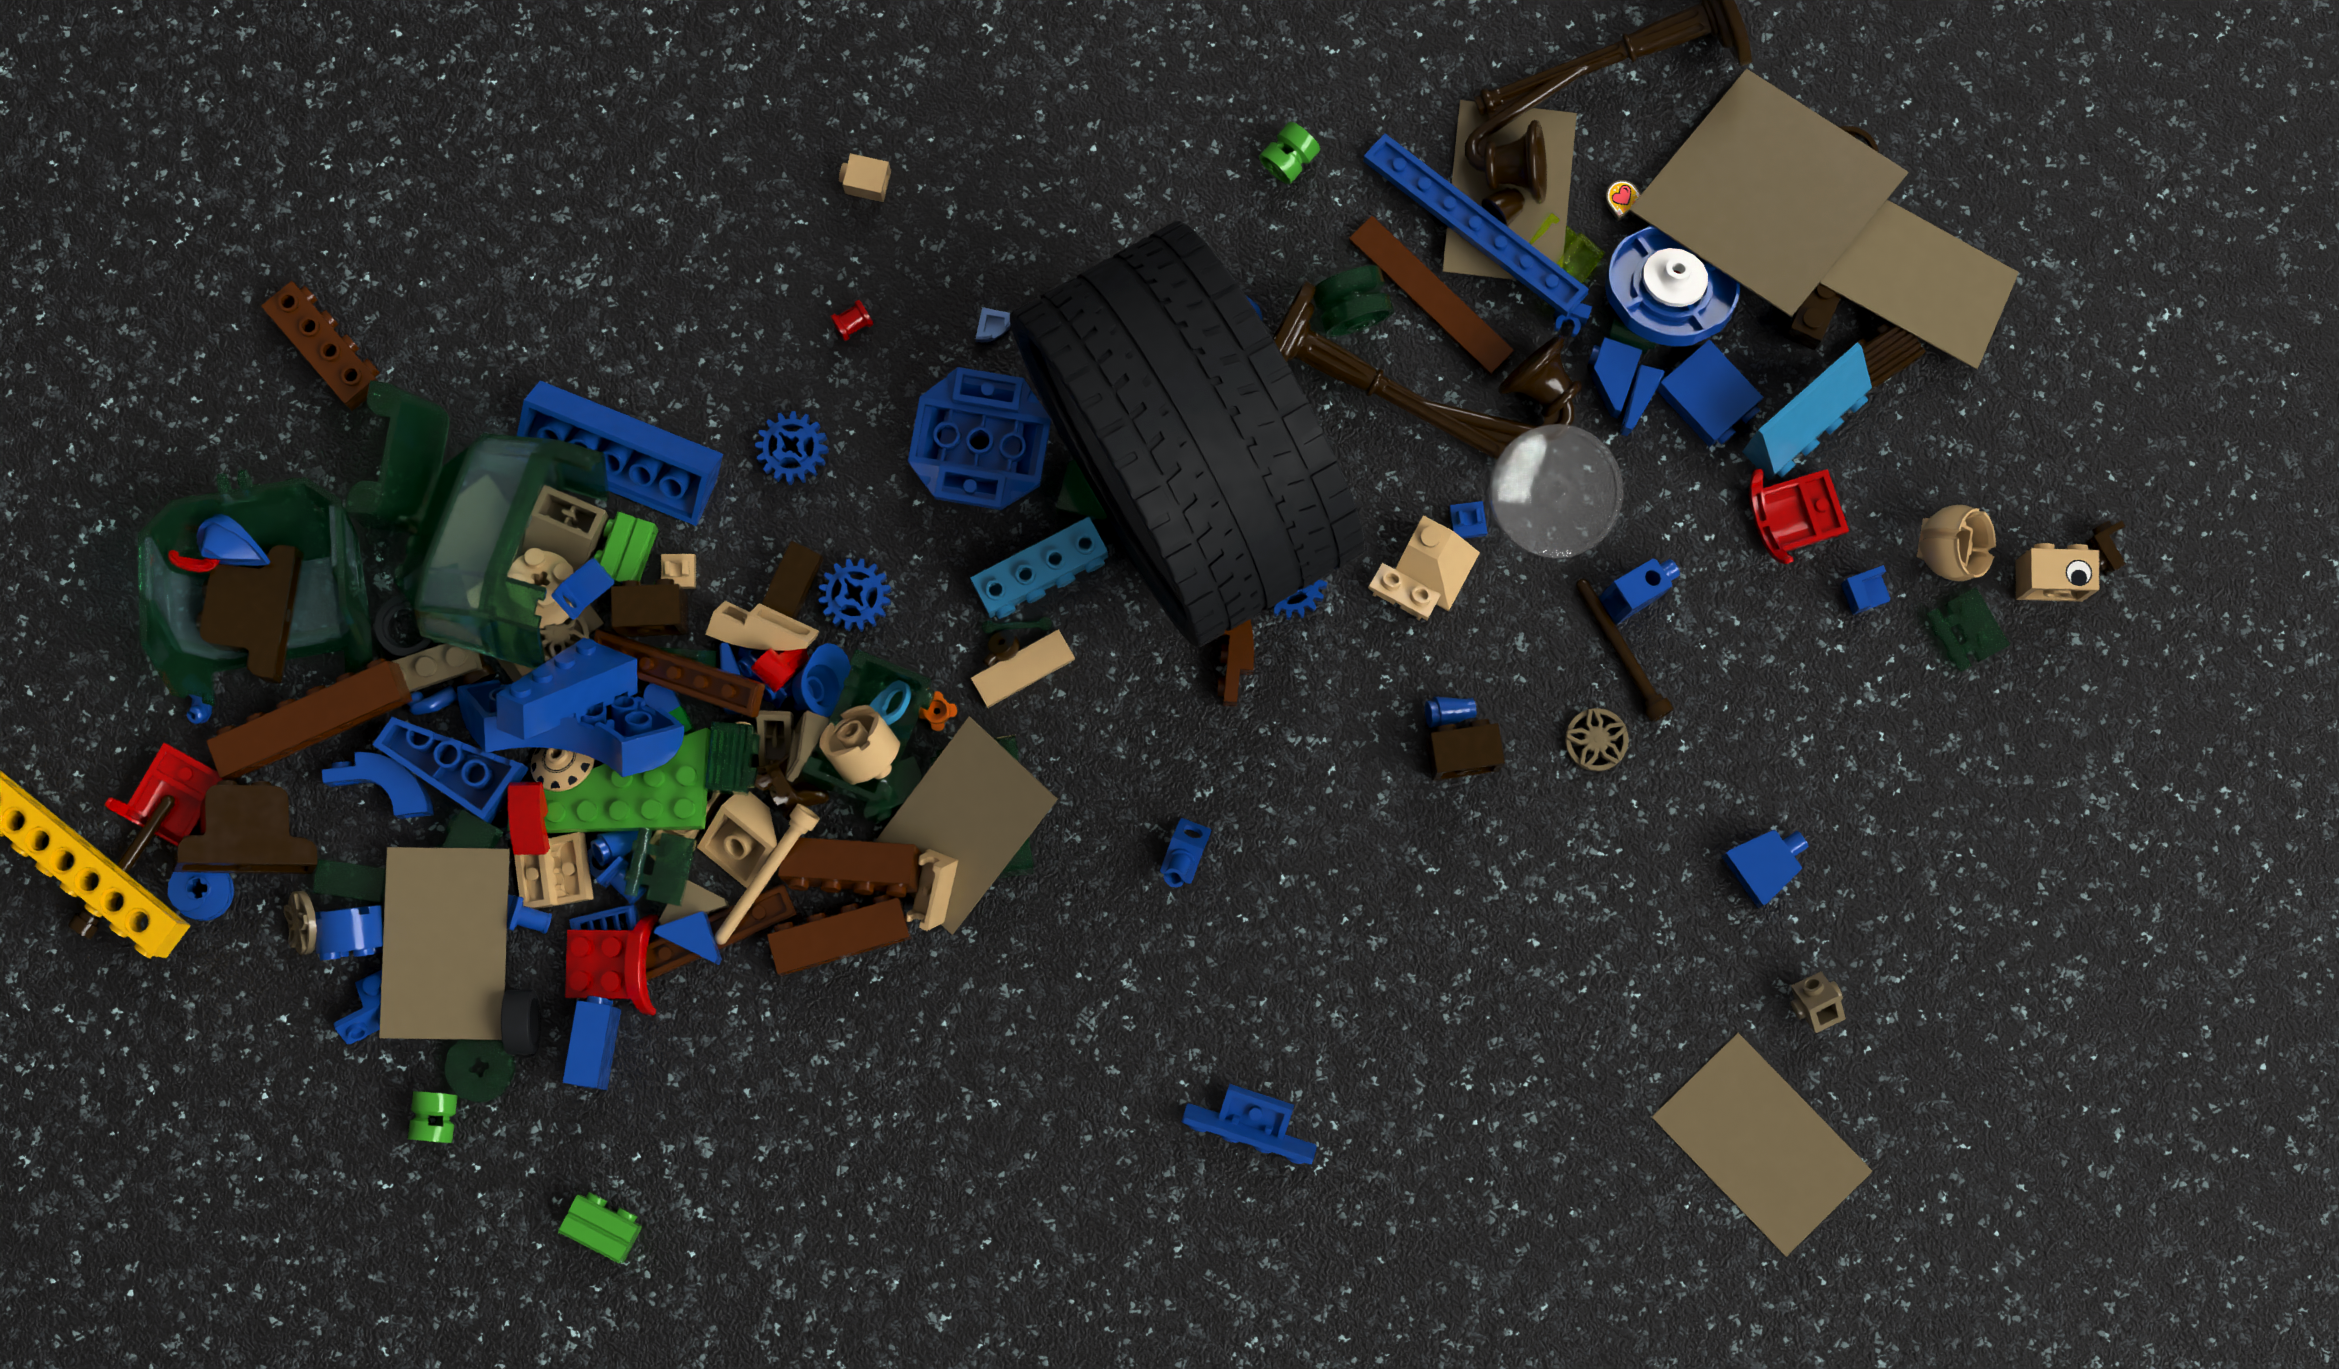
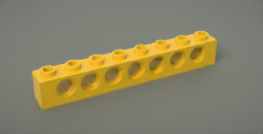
(164, 925)

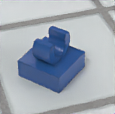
(1577, 318)
(1468, 519)

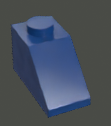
(1613, 372)

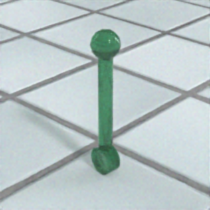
(1044, 624)

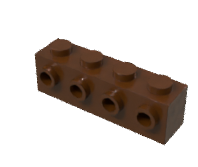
(320, 343)
(852, 866)
(838, 936)

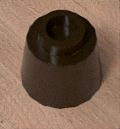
(1504, 204)

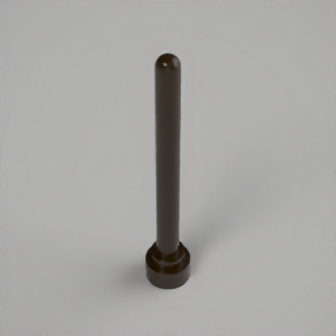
(1655, 703)
(85, 922)

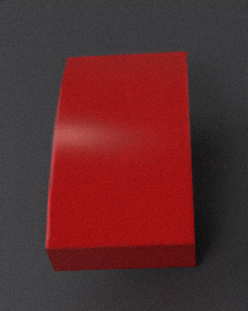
(526, 818)

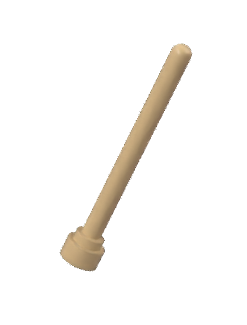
(801, 821)

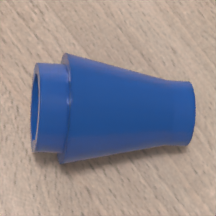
(1448, 710)
(611, 845)

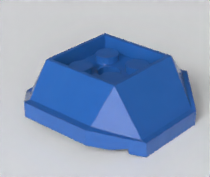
(972, 406)

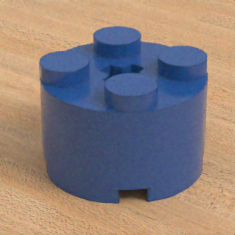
(349, 930)

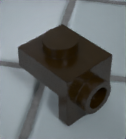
(2109, 556)

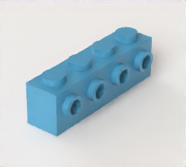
(1039, 568)

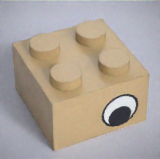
(2057, 573)

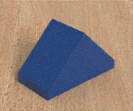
(692, 934)

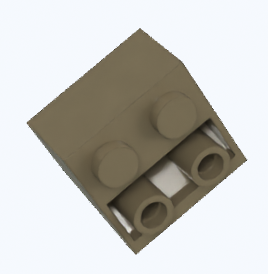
(565, 527)

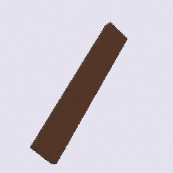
(1431, 295)
(688, 675)
(767, 911)

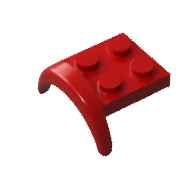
(1795, 513)
(172, 775)
(610, 964)

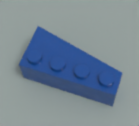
(565, 688)
(455, 768)

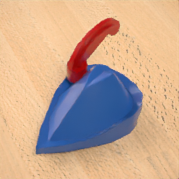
(221, 542)

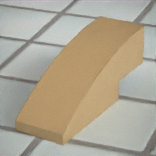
(759, 629)

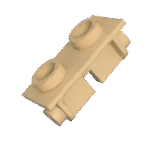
(1407, 592)

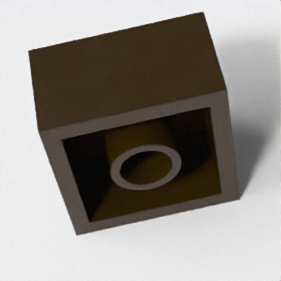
(649, 609)
(1465, 750)

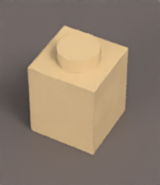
(865, 177)

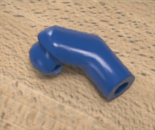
(432, 703)
(198, 711)

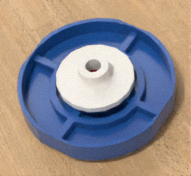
(1668, 290)

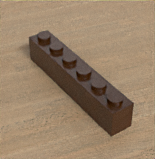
(309, 719)

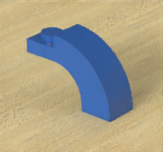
(403, 786)

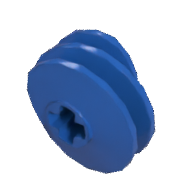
(211, 904)

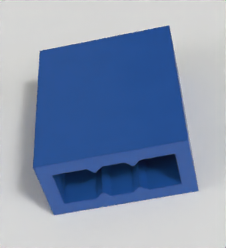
(1710, 394)
(592, 1043)

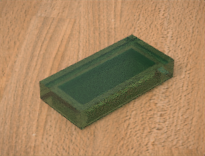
(350, 881)

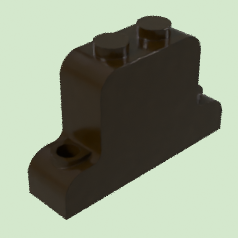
(253, 610)
(245, 833)

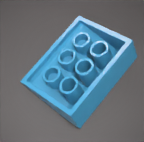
(1810, 414)

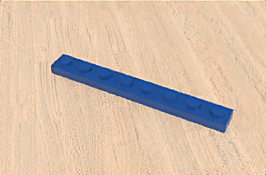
(1476, 225)

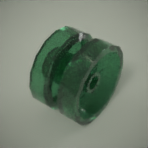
(1352, 301)

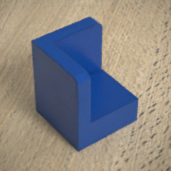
(1866, 590)

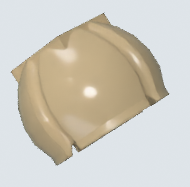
(1957, 542)

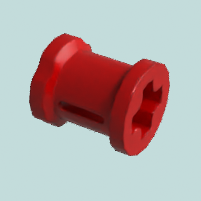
(851, 320)

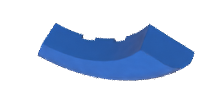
(621, 735)

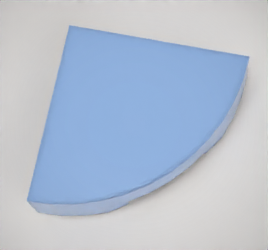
(992, 325)

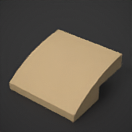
(558, 876)

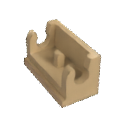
(933, 889)

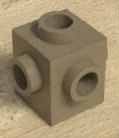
(1818, 1002)

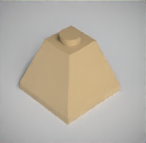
(1438, 560)
(740, 837)

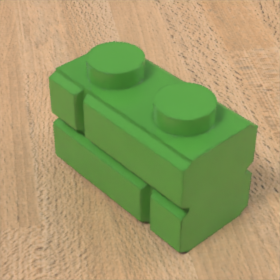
(626, 547)
(600, 1227)

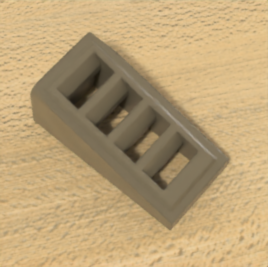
(803, 742)

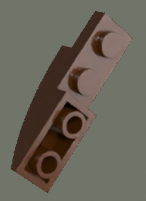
(1239, 660)

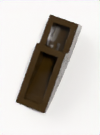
(792, 580)

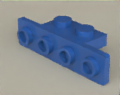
(366, 1020)
(1253, 1121)

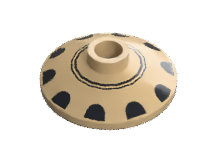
(561, 772)

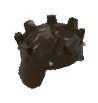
(788, 793)

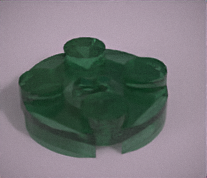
(468, 1084)

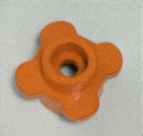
(946, 711)

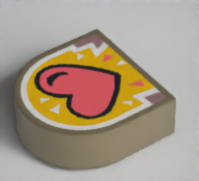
(1621, 197)

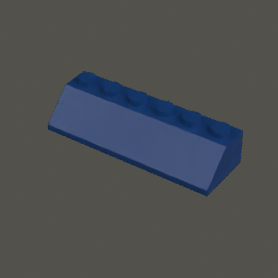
(639, 458)

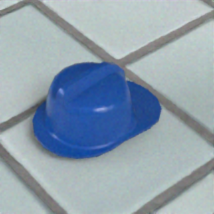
(821, 681)

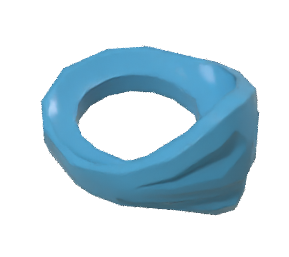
(882, 701)

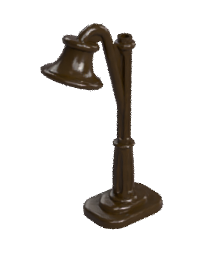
(1524, 160)
(1537, 376)

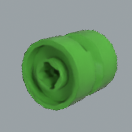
(1300, 149)
(434, 1105)

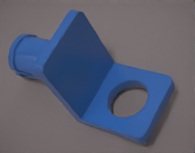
(582, 587)
(1184, 853)
(615, 876)
(526, 916)

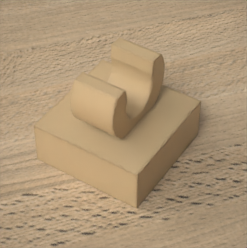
(680, 569)

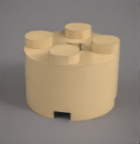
(548, 571)
(860, 745)

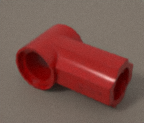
(779, 666)

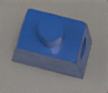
(1638, 589)
(1766, 864)

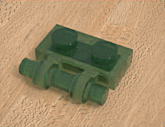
(1976, 625)
(670, 868)

